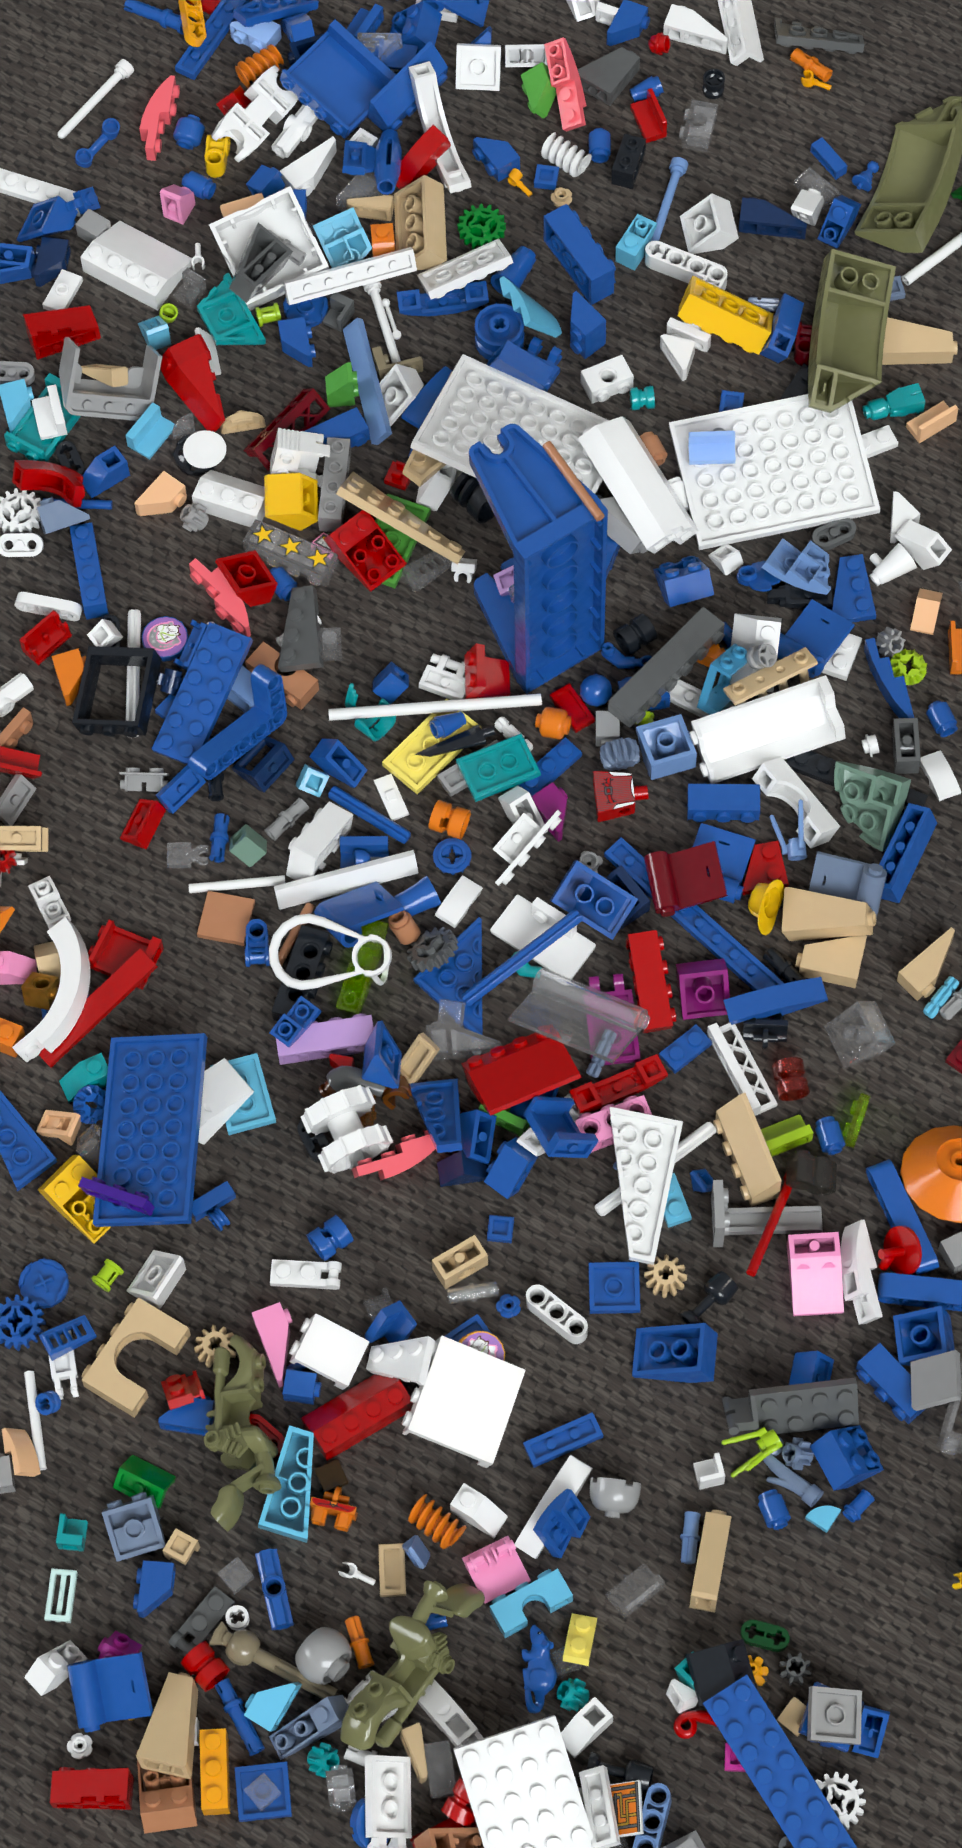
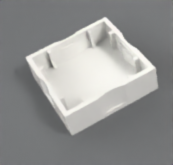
(284, 218)

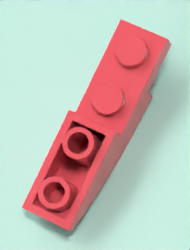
(568, 86)
(157, 114)
(226, 601)
(410, 1153)

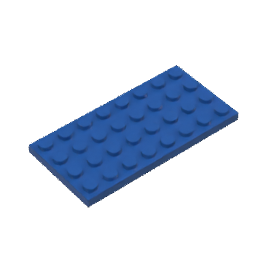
(152, 1126)

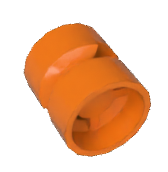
(457, 821)

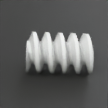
(564, 157)

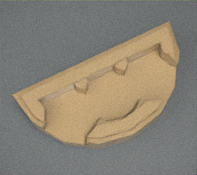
(242, 421)

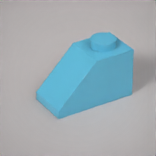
(15, 401)
(271, 1705)

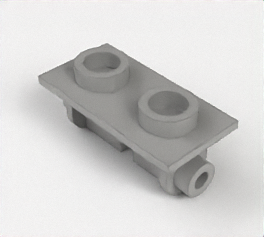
(134, 778)

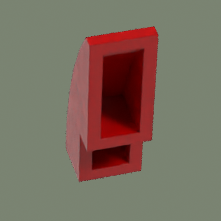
(422, 156)

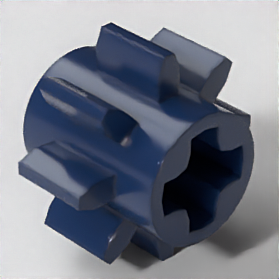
(170, 681)

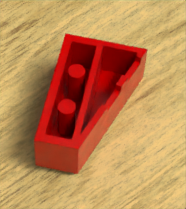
(49, 328)

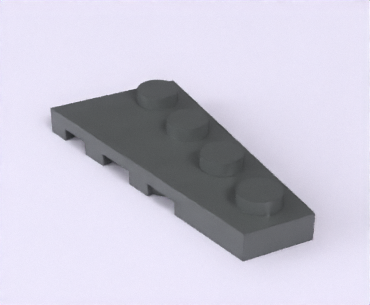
(816, 37)
(301, 641)

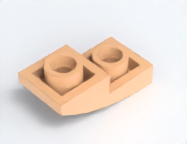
(23, 1452)

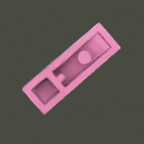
(274, 1333)

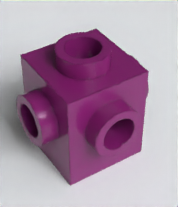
(118, 1645)

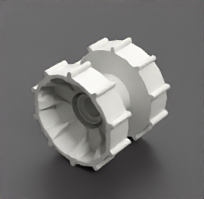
(341, 1116)

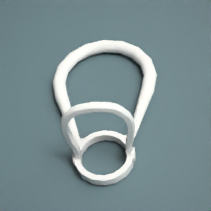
(319, 982)

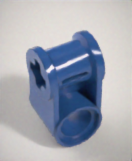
(257, 947)

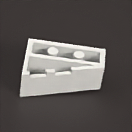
(318, 841)

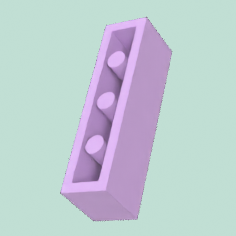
(328, 1037)

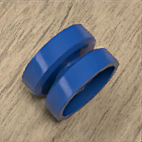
(497, 325)

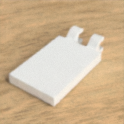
(387, 1800)

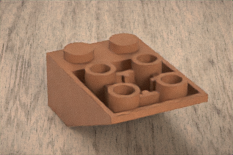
(165, 1801)

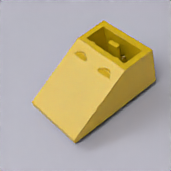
(70, 1200)

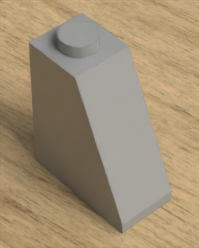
(620, 528)

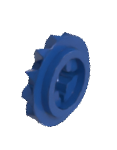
(460, 850)
(89, 1093)

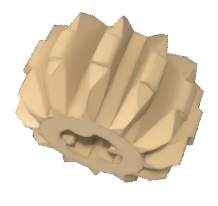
(675, 1278)
(205, 1343)

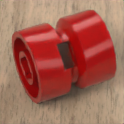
(206, 1667)
(458, 1806)

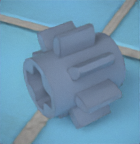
(797, 1453)

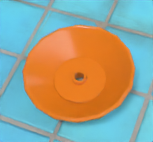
(932, 1172)

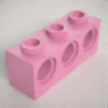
(599, 1119)

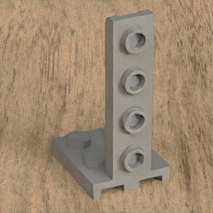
(753, 1220)

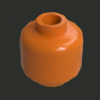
(553, 723)

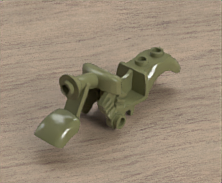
(242, 1444)
(419, 1661)

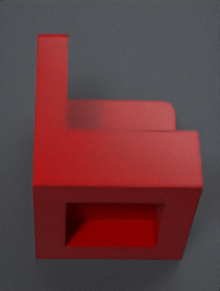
(232, 98)

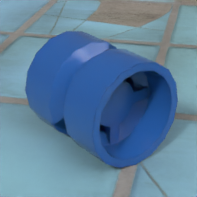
(330, 1237)

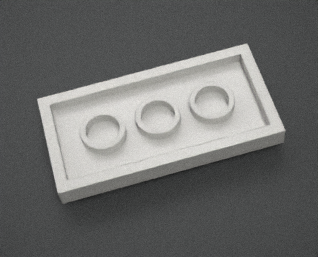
(465, 269)

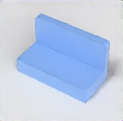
(711, 447)

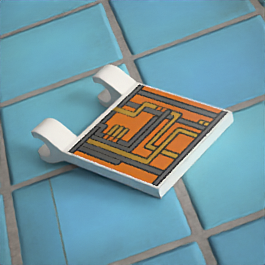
(627, 1806)

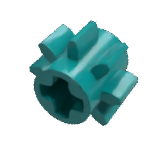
(573, 1694)
(322, 1759)

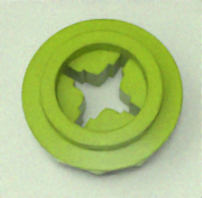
(915, 675)

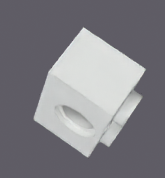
(613, 369)

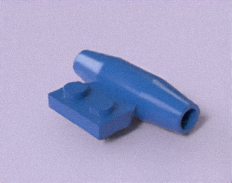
(382, 160)

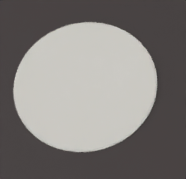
(204, 449)

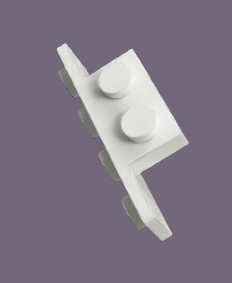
(520, 840)

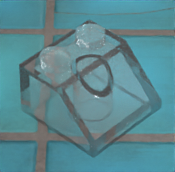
(859, 1033)

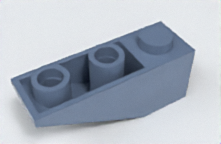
(310, 1726)

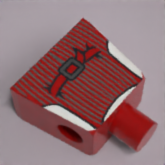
(616, 794)

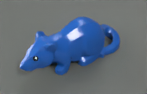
(541, 1673)

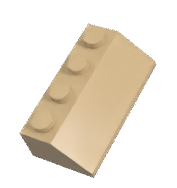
(421, 221)
(748, 1151)

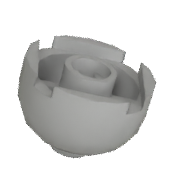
(614, 1496)

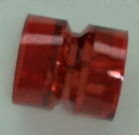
(790, 1079)

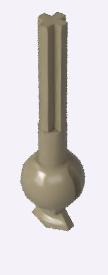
(244, 1648)

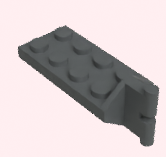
(795, 1407)

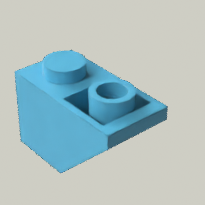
(633, 243)

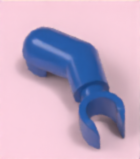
(615, 657)

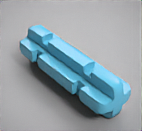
(941, 997)

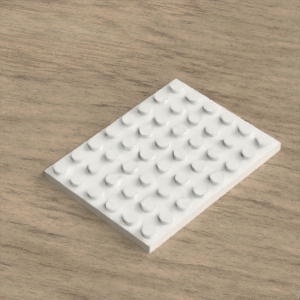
(484, 400)
(788, 473)

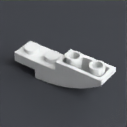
(856, 1265)
(448, 1716)

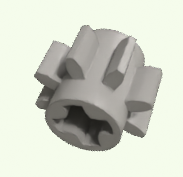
(194, 517)
(890, 641)

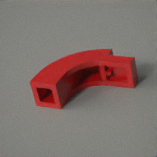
(49, 478)

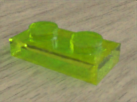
(858, 1111)

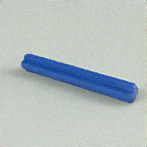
(369, 814)

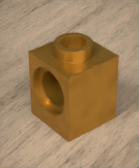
(40, 990)

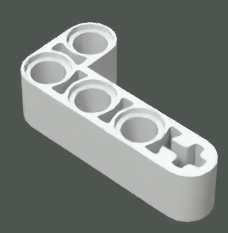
(662, 256)

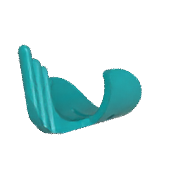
(363, 724)

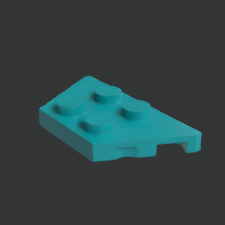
(229, 317)

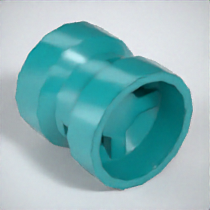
(639, 398)

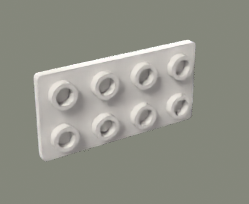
(527, 920)

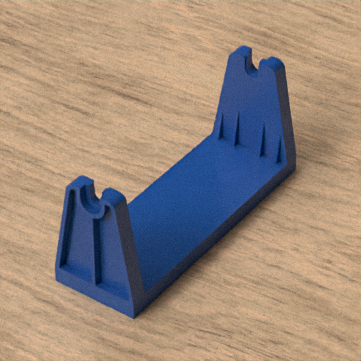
(555, 561)

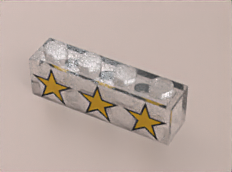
(291, 553)

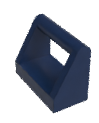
(269, 768)
(623, 880)

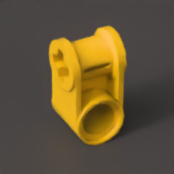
(216, 156)

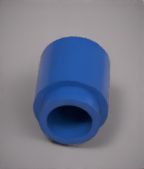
(600, 145)
(199, 184)
(284, 581)
(942, 718)
(829, 1135)
(774, 1509)

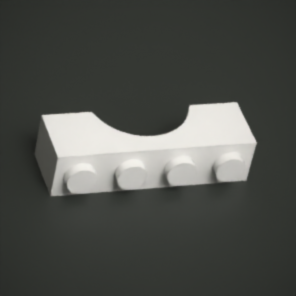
(780, 781)

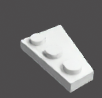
(402, 1359)

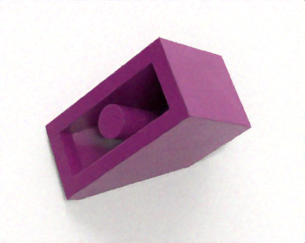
(548, 802)

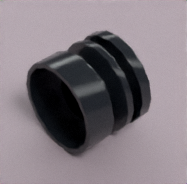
(470, 495)

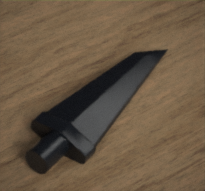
(466, 739)

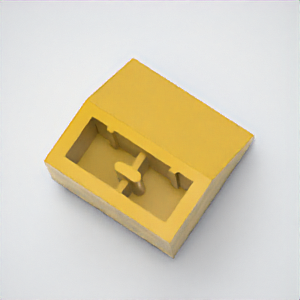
(291, 499)

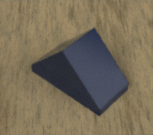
(460, 1170)

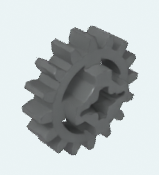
(432, 949)

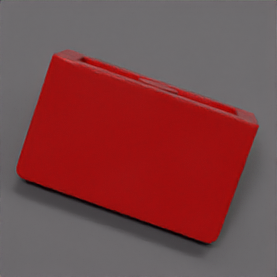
(650, 117)
(19, 762)

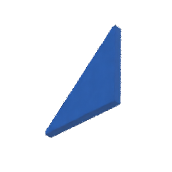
(459, 976)

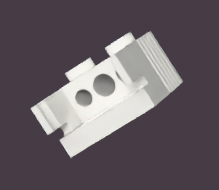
(298, 453)

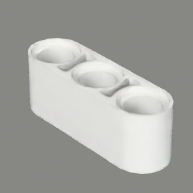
(551, 1303)

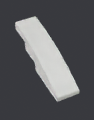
(572, 1477)

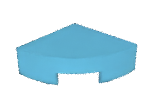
(823, 1517)

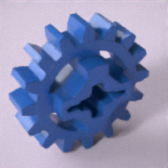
(28, 1322)

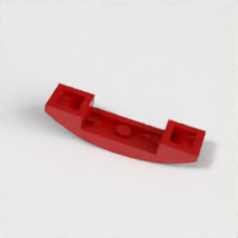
(620, 1086)

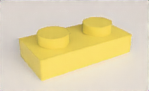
(579, 1639)

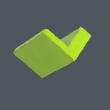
(787, 1135)

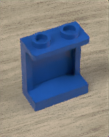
(556, 1129)

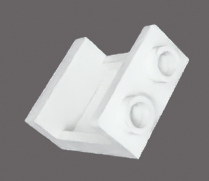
(328, 1350)

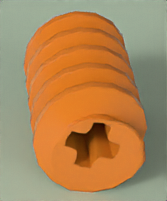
(258, 64)
(435, 1523)

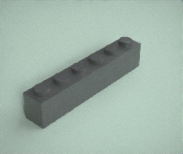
(666, 667)

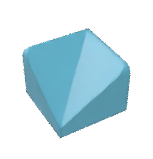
(312, 780)

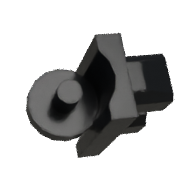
(766, 1030)

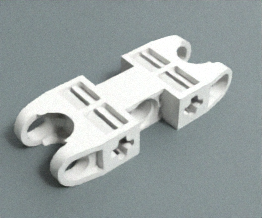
(246, 124)

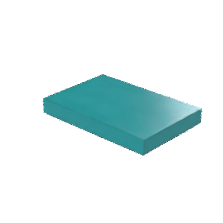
(498, 767)

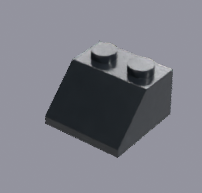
(718, 1668)

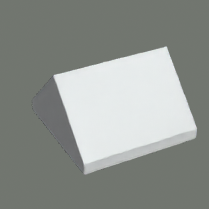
(157, 1278)

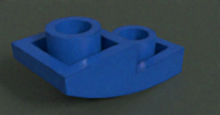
(296, 1022)

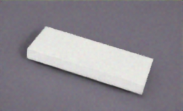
(391, 797)

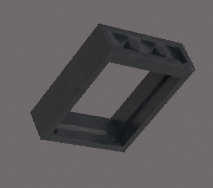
(116, 656)

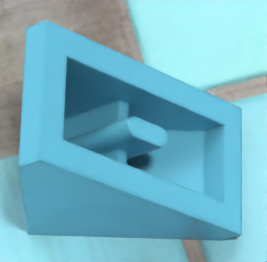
(155, 332)

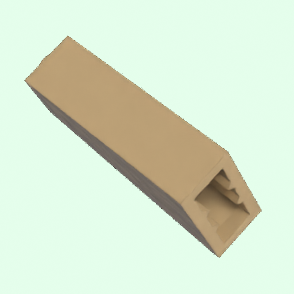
(917, 344)
(823, 916)
(710, 1561)
(171, 1730)

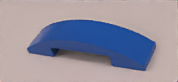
(455, 301)

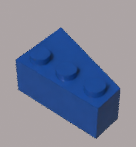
(15, 262)

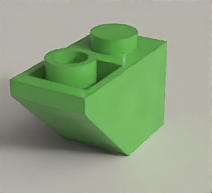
(538, 89)
(342, 386)

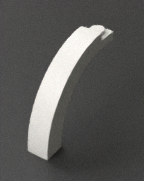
(432, 113)
(70, 995)

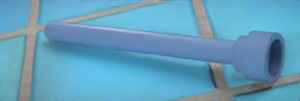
(677, 168)

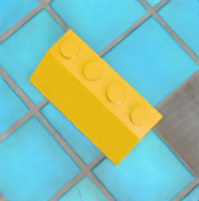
(725, 315)

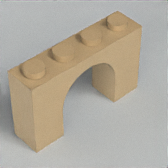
(140, 1322)

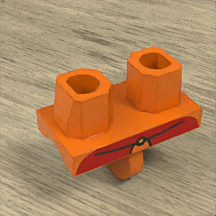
(344, 1513)

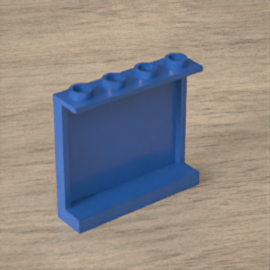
(337, 79)

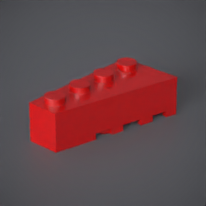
(650, 979)

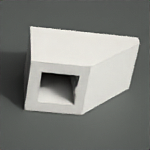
(436, 488)
(923, 544)
(51, 1668)
(586, 1727)

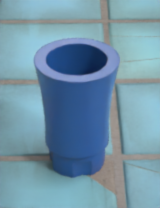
(517, 271)
(419, 897)

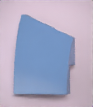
(801, 569)

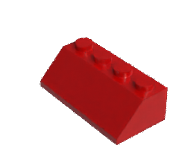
(357, 1414)

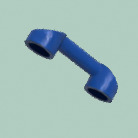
(109, 131)

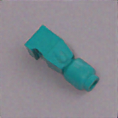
(897, 403)

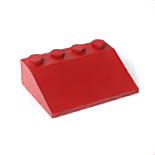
(519, 1071)

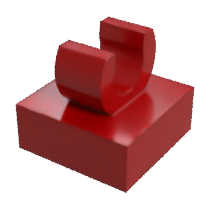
(395, 477)

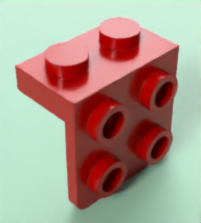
(485, 675)

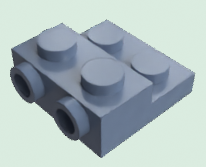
(134, 1526)

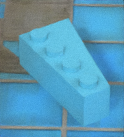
(288, 1509)

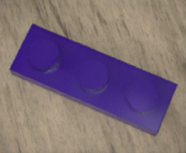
(117, 1195)

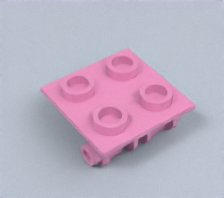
(496, 1568)

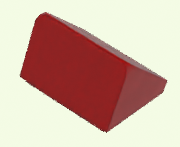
(339, 1060)

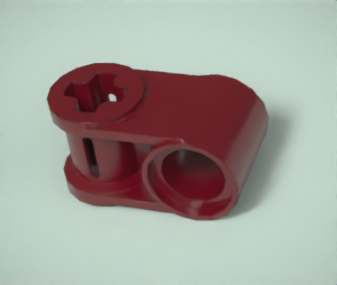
(802, 343)

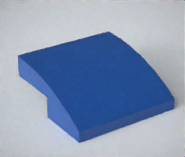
(561, 1521)

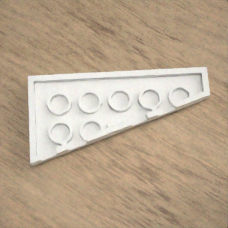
(645, 1165)

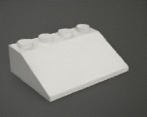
(135, 264)

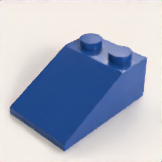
(595, 898)
(675, 1353)

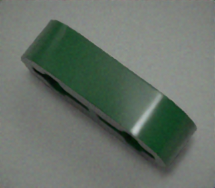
(762, 1641)

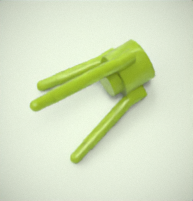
(768, 1443)

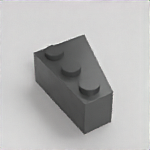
(259, 263)

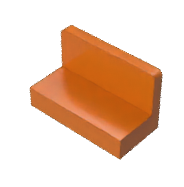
(955, 648)

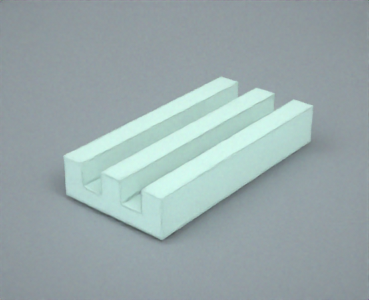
(59, 1617)

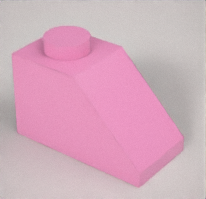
(177, 202)
(15, 968)

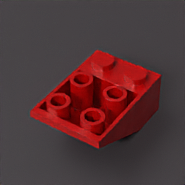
(365, 550)

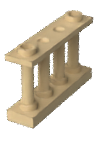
(766, 678)
(24, 838)

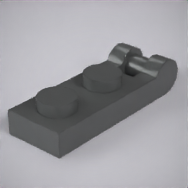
(202, 1620)

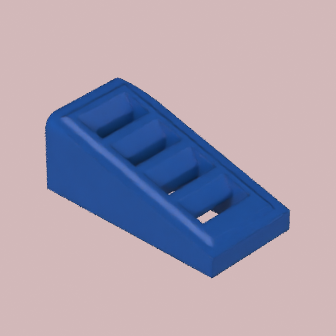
(55, 1333)

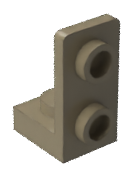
(383, 365)

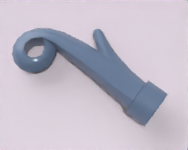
(790, 1480)

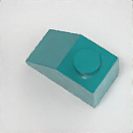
(87, 1072)

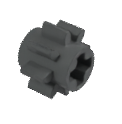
(798, 1662)

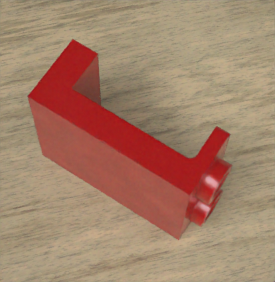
(117, 946)

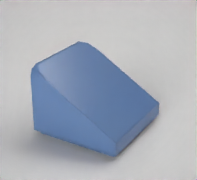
(416, 1551)

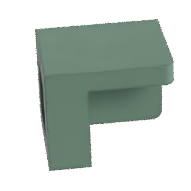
(248, 845)

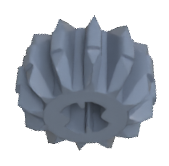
(619, 754)

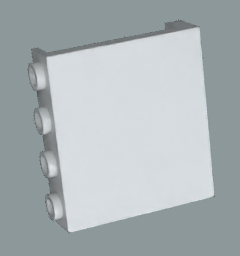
(464, 1400)

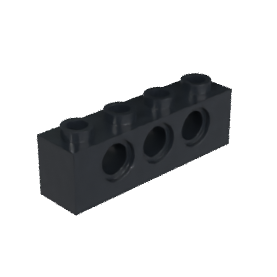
(308, 941)

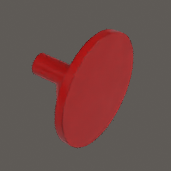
(901, 1251)

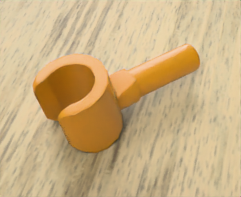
(809, 81)
(514, 180)

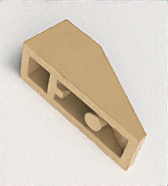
(922, 972)

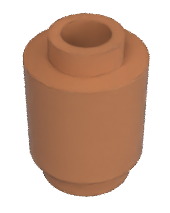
(655, 447)
(404, 927)

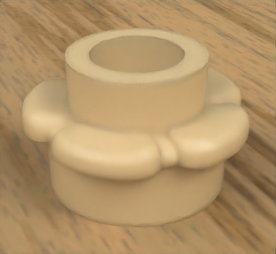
(560, 201)

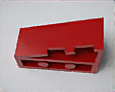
(92, 1788)

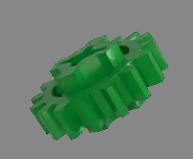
(478, 225)

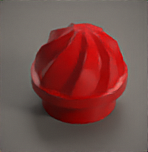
(659, 43)

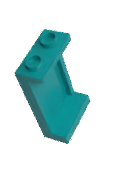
(26, 437)

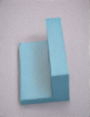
(149, 432)

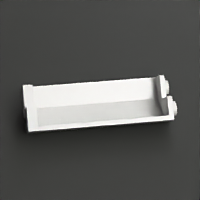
(637, 484)
(767, 729)

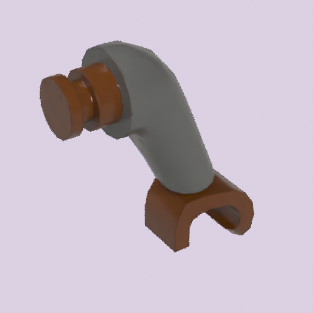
(349, 1076)

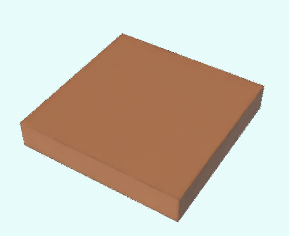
(225, 918)

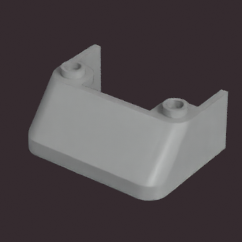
(100, 400)

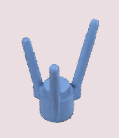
(797, 846)

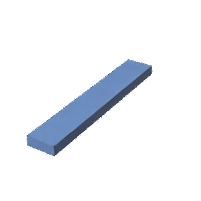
(368, 382)

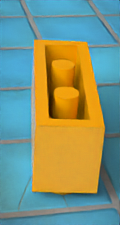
(214, 1772)

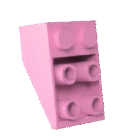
(815, 1273)

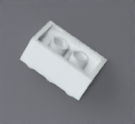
(230, 498)
(754, 631)

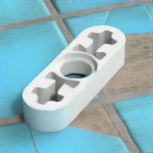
(44, 605)

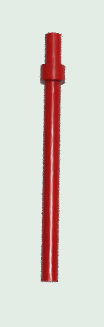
(769, 1229)

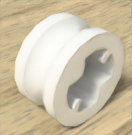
(235, 1610)

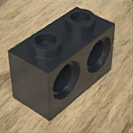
(628, 161)

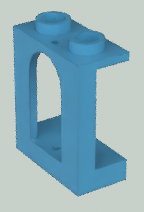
(714, 699)

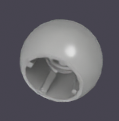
(324, 1656)

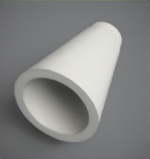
(892, 566)

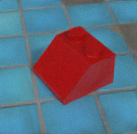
(248, 577)

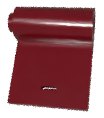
(683, 879)

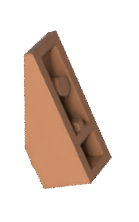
(449, 1838)

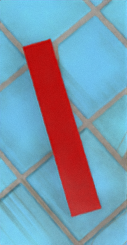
(103, 1001)

